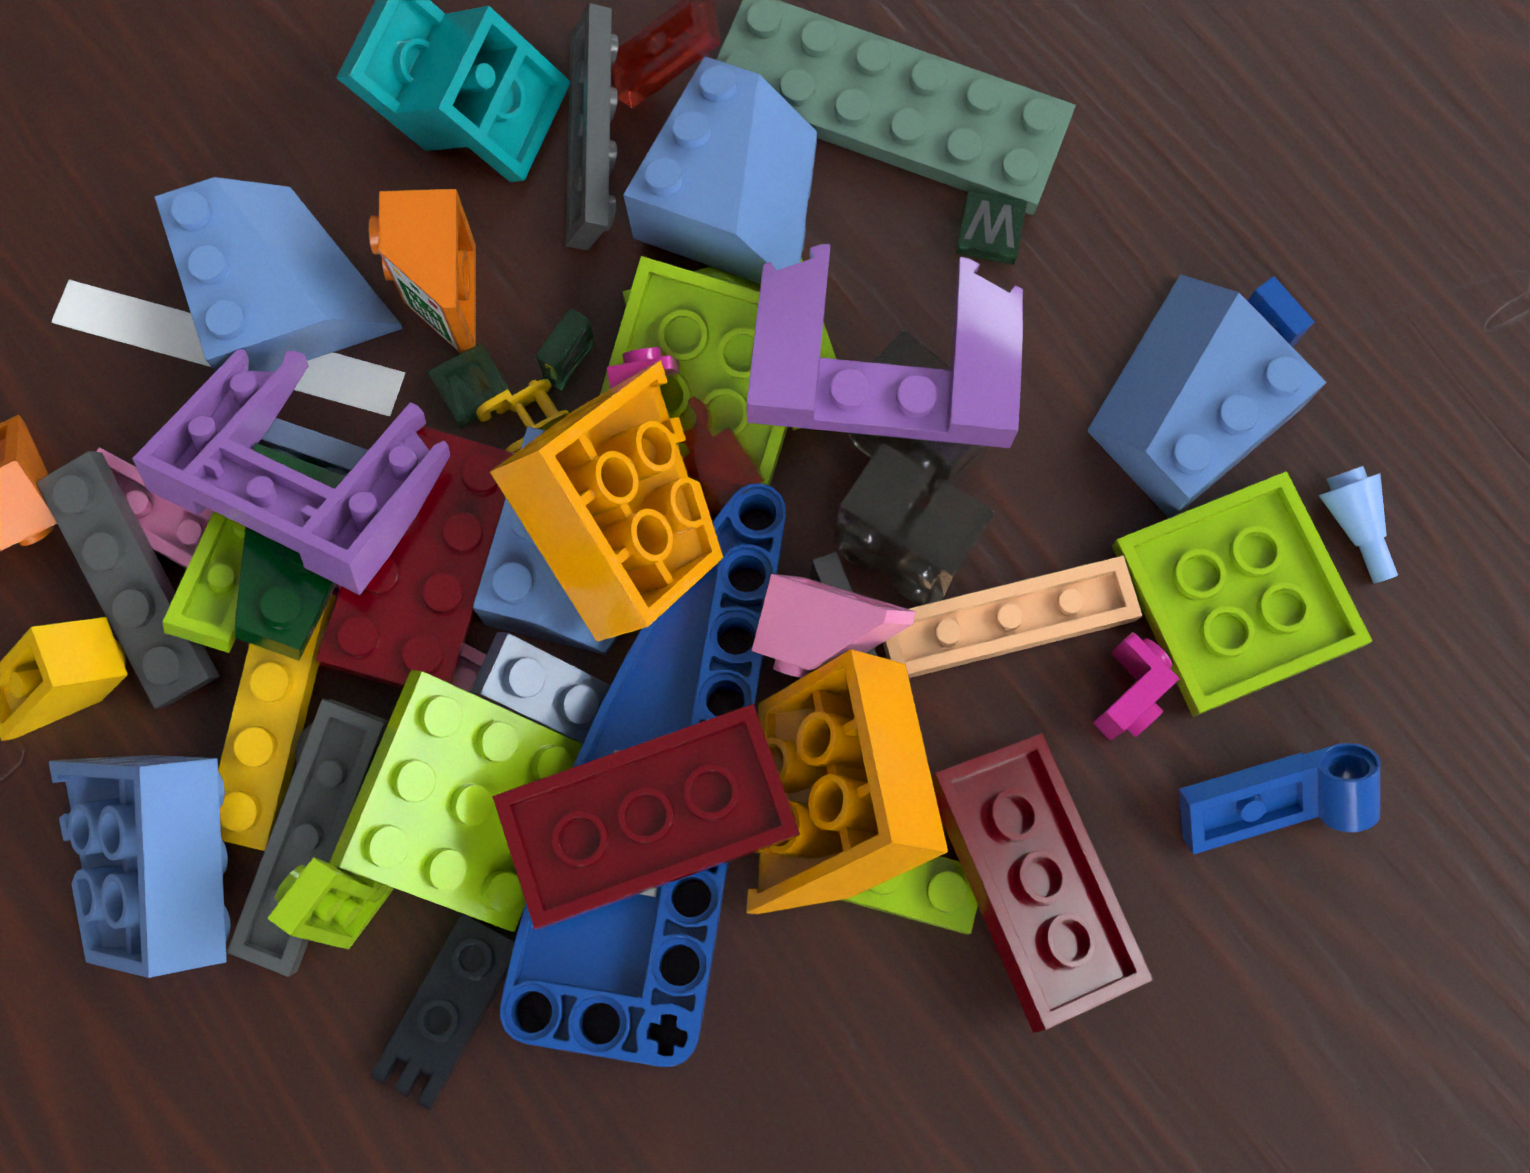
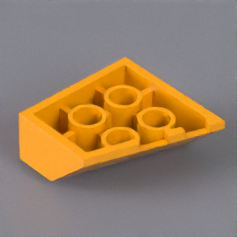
(615, 506)
(853, 781)

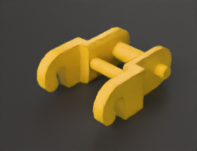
(505, 401)

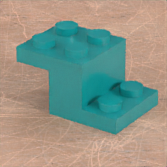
(456, 81)

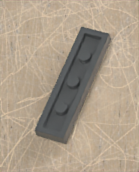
(590, 111)
(124, 577)
(307, 826)

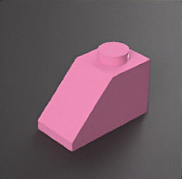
(815, 622)

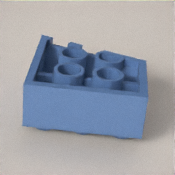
(727, 175)
(265, 275)
(1200, 393)

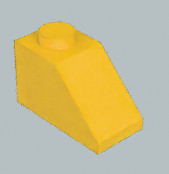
(57, 674)

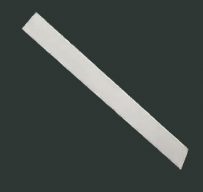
(175, 334)

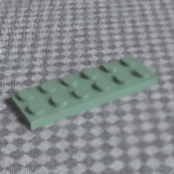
(902, 101)

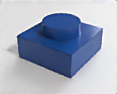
(1281, 311)

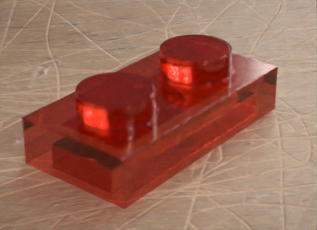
(665, 49)

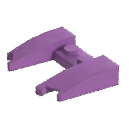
(965, 405)
(341, 532)

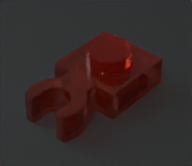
(717, 460)

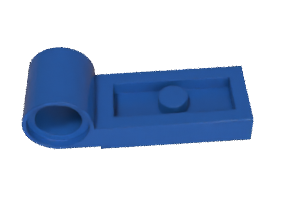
(1331, 783)

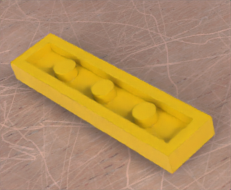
(264, 738)

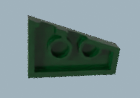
(276, 593)

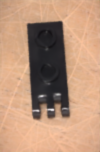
(447, 1009)

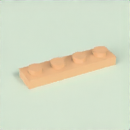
(1016, 617)

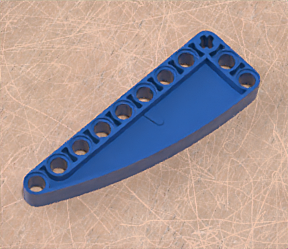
(659, 689)

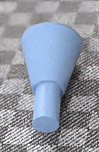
(1359, 510)

